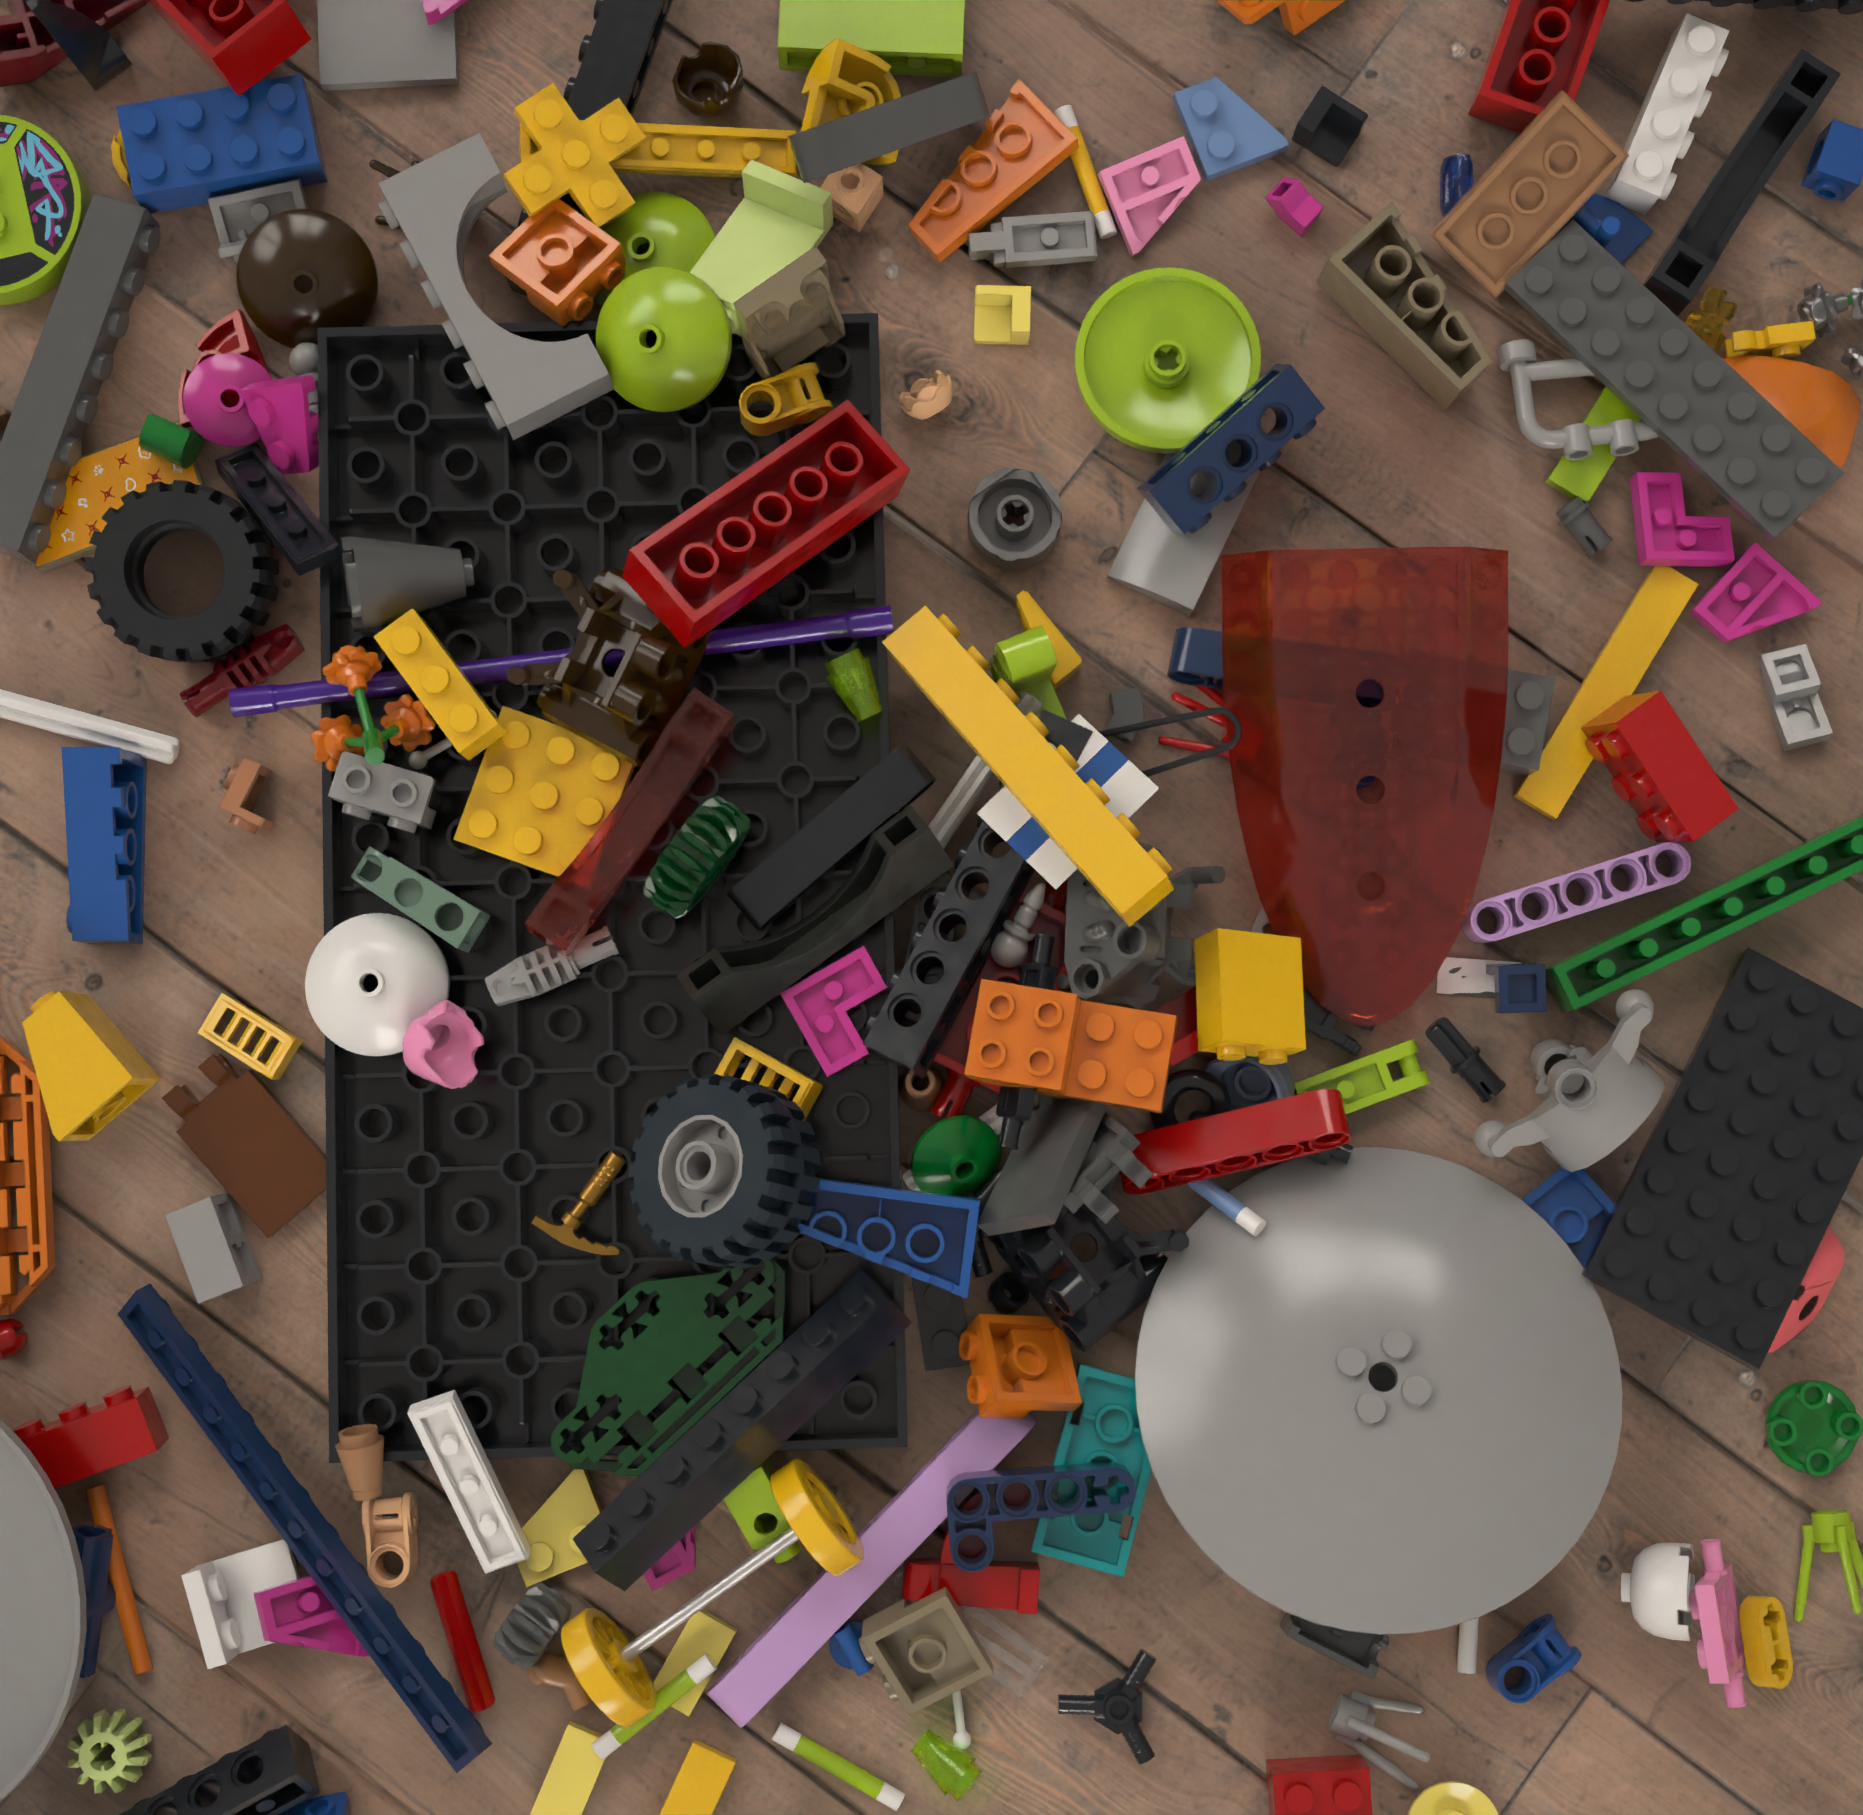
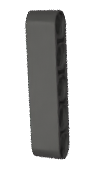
(888, 127)

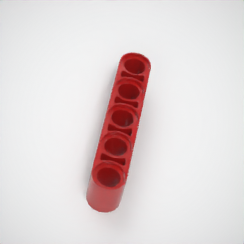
(1240, 1140)

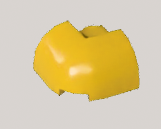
(846, 82)

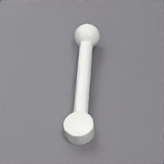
(961, 1738)

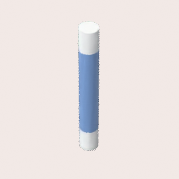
(1229, 1205)

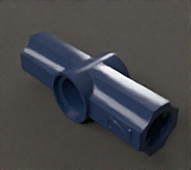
(95, 1554)

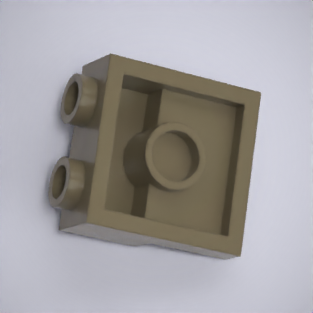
(924, 1650)

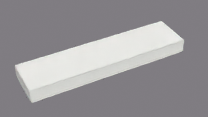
(469, 1481)

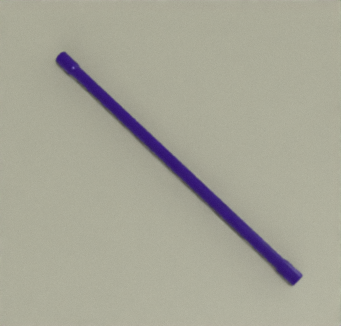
(852, 624)

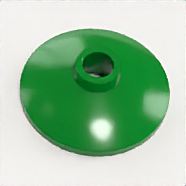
(946, 1147)

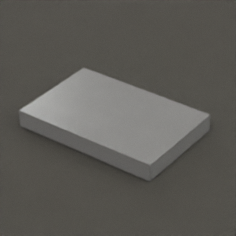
(384, 45)

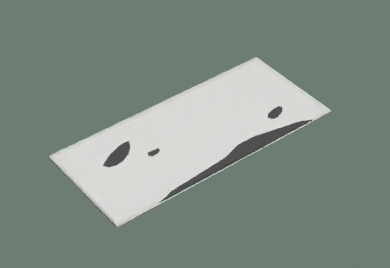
(1466, 977)

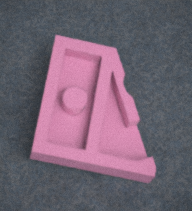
(1149, 190)

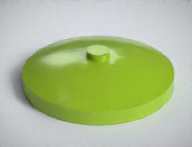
(1164, 357)

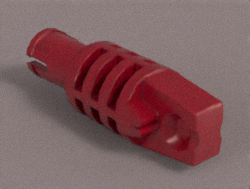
(245, 668)

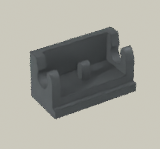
(1348, 1648)

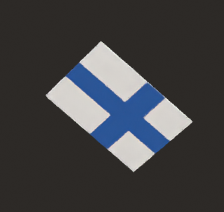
(1107, 767)

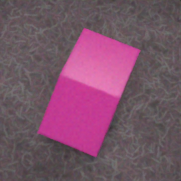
(1294, 205)

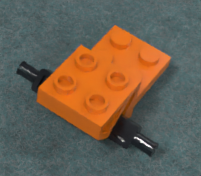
(1064, 1046)

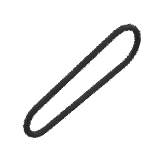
(1177, 718)

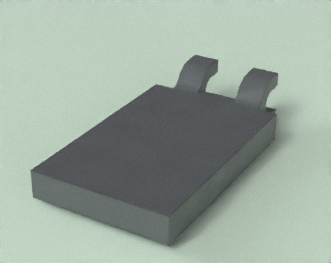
(1106, 1156)
(1043, 1167)

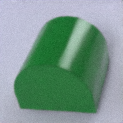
(170, 441)

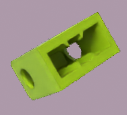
(748, 1505)

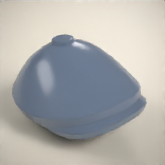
(1252, 1082)

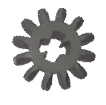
(532, 1625)

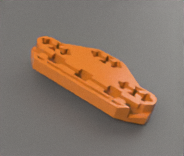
(36, 1199)

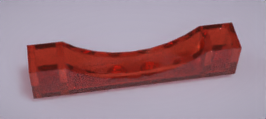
(625, 834)

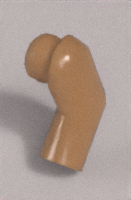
(556, 1672)

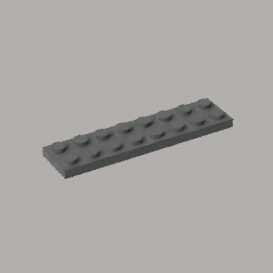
(1673, 381)

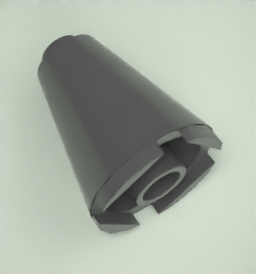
(393, 577)

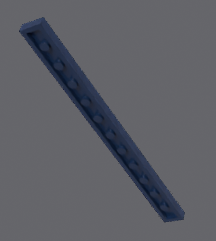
(304, 1528)

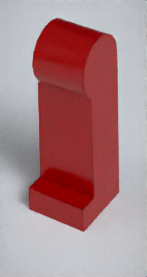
(998, 1586)

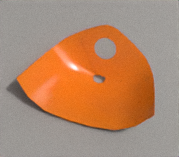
(1808, 397)

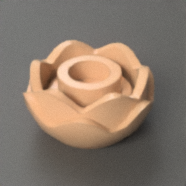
(927, 396)

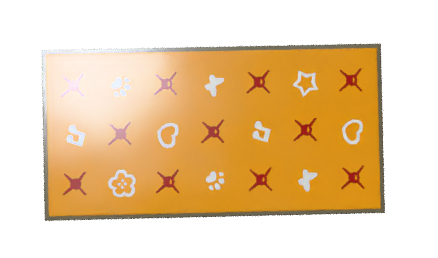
(97, 485)

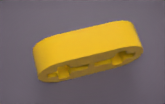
(1765, 1641)

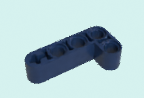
(1038, 1505)

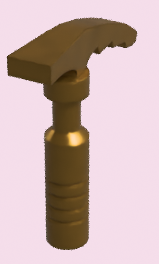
(588, 1197)

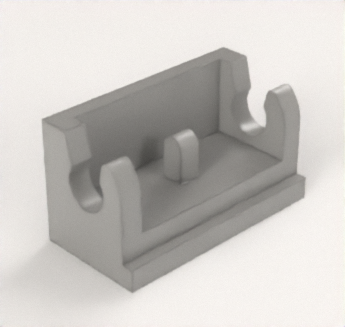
(214, 1247)

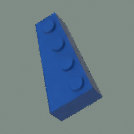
(105, 843)

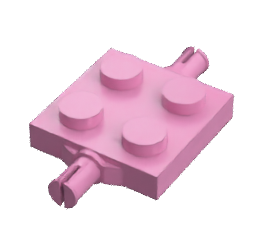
(1717, 1608)

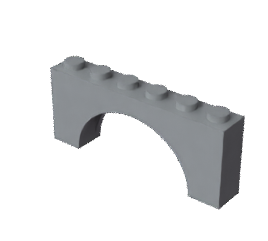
(524, 377)

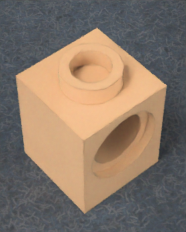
(854, 194)

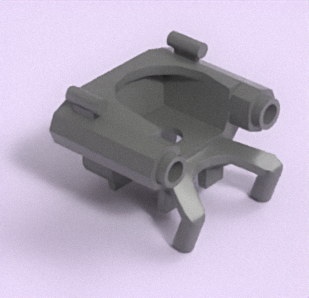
(1123, 962)

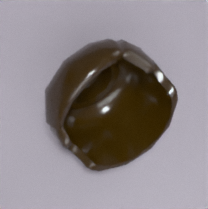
(709, 80)

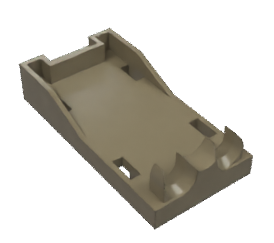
(789, 316)

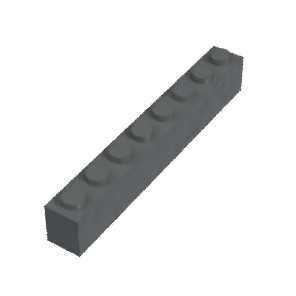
(69, 369)

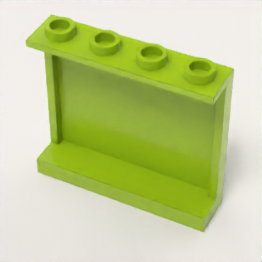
(907, 34)

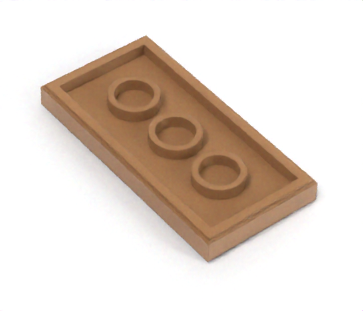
(1528, 193)

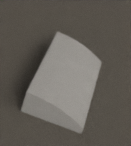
(1173, 564)

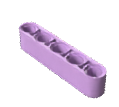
(1597, 889)

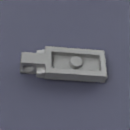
(1037, 240)

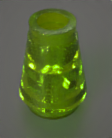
(855, 684)
(946, 1764)

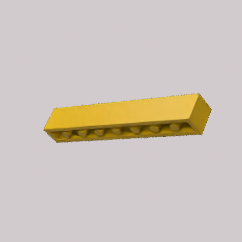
(1029, 766)

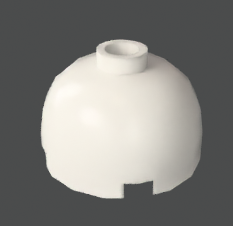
(1661, 1590)

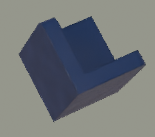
(1519, 987)

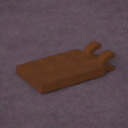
(251, 1145)

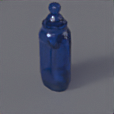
(1455, 180)

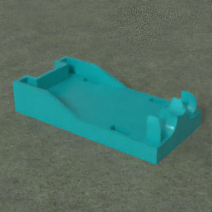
(1104, 1433)

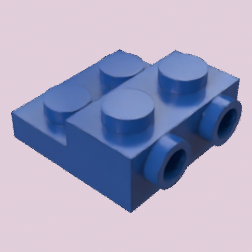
(1573, 1208)

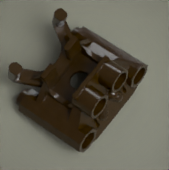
(642, 697)

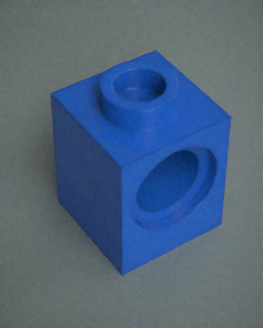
(1836, 162)

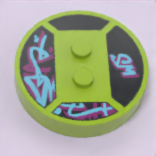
(39, 210)

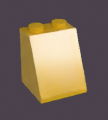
(82, 1064)

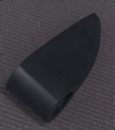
(83, 41)

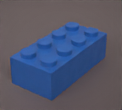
(220, 143)

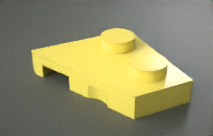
(554, 1527)

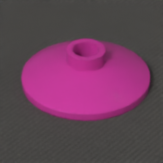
(203, 399)

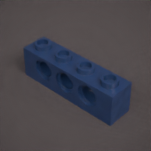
(1295, 414)

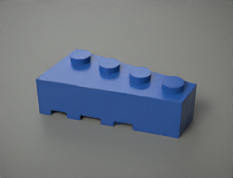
(900, 1228)

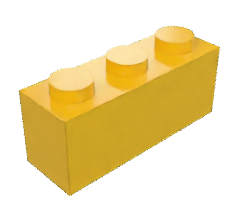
(440, 684)

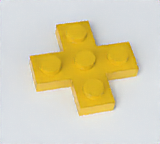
(574, 156)

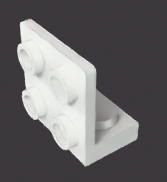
(225, 1602)

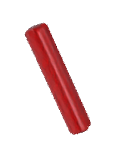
(462, 1641)

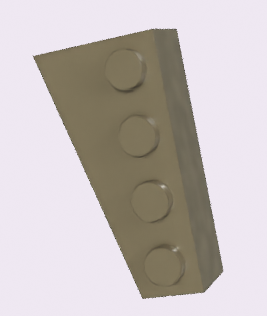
(1405, 307)

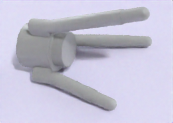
(1353, 1721)

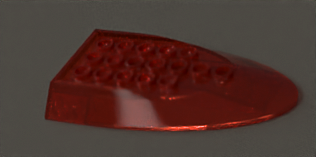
(1293, 651)

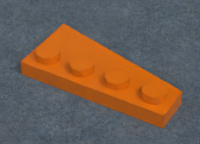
(1006, 160)

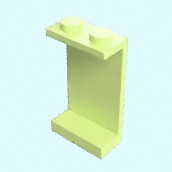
(764, 234)

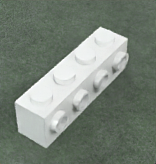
(1666, 114)

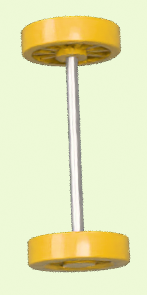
(611, 1664)

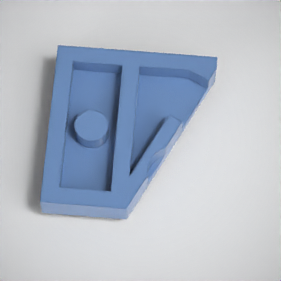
(1225, 129)

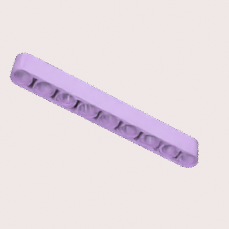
(886, 1545)

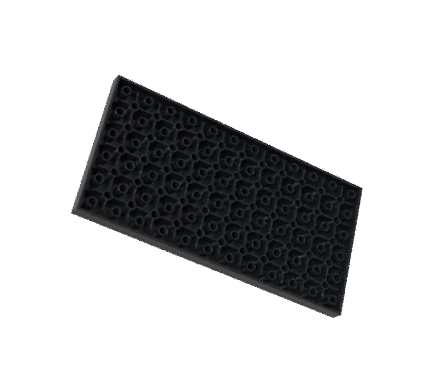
(437, 1185)

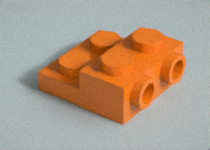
(560, 261)
(1018, 1366)

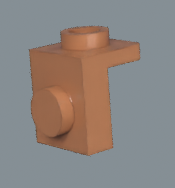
(243, 789)

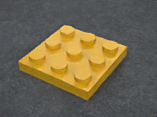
(540, 794)

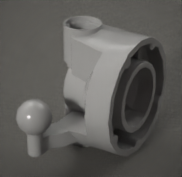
(1587, 1098)

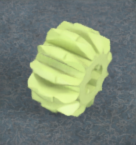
(93, 1743)

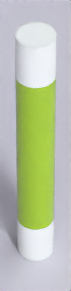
(664, 1699)
(838, 1766)

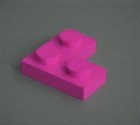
(1667, 534)
(822, 1007)

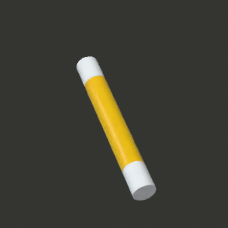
(1088, 176)

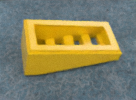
(1067, 658)
(280, 1057)
(808, 1090)

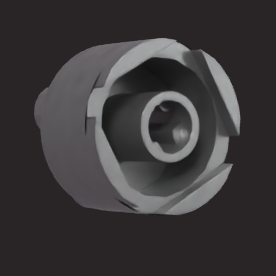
(1016, 493)

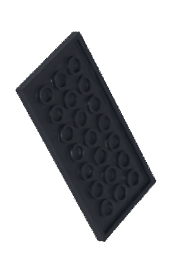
(1742, 1164)

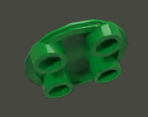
(1812, 1427)

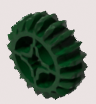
(696, 856)

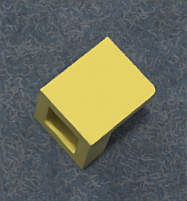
(1002, 314)

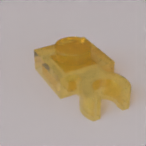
(1712, 317)

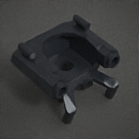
(1091, 1295)

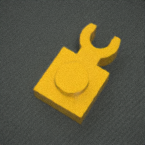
(1777, 340)

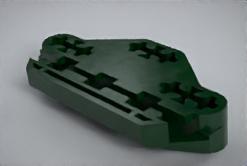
(668, 1349)

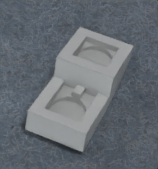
(1794, 698)

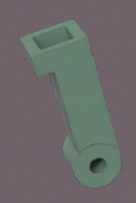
(421, 899)

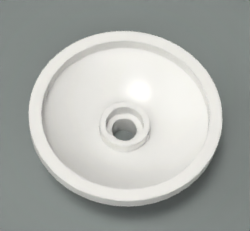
(409, 977)

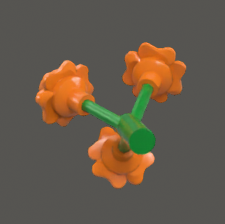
(404, 724)

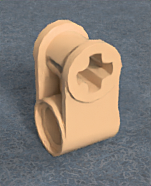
(391, 1534)

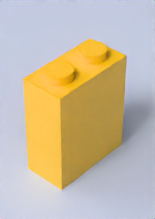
(1249, 995)

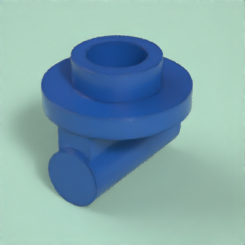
(846, 1648)

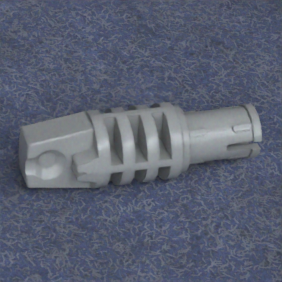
(547, 968)

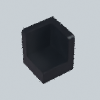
(1329, 126)

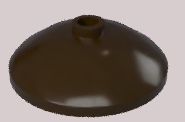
(314, 246)

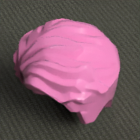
(443, 1046)

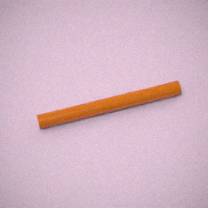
(120, 1580)

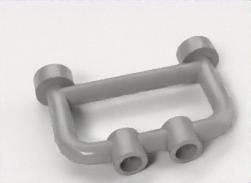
(1575, 439)

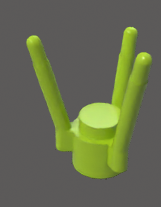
(1834, 1533)

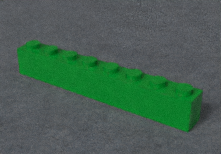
(1707, 916)

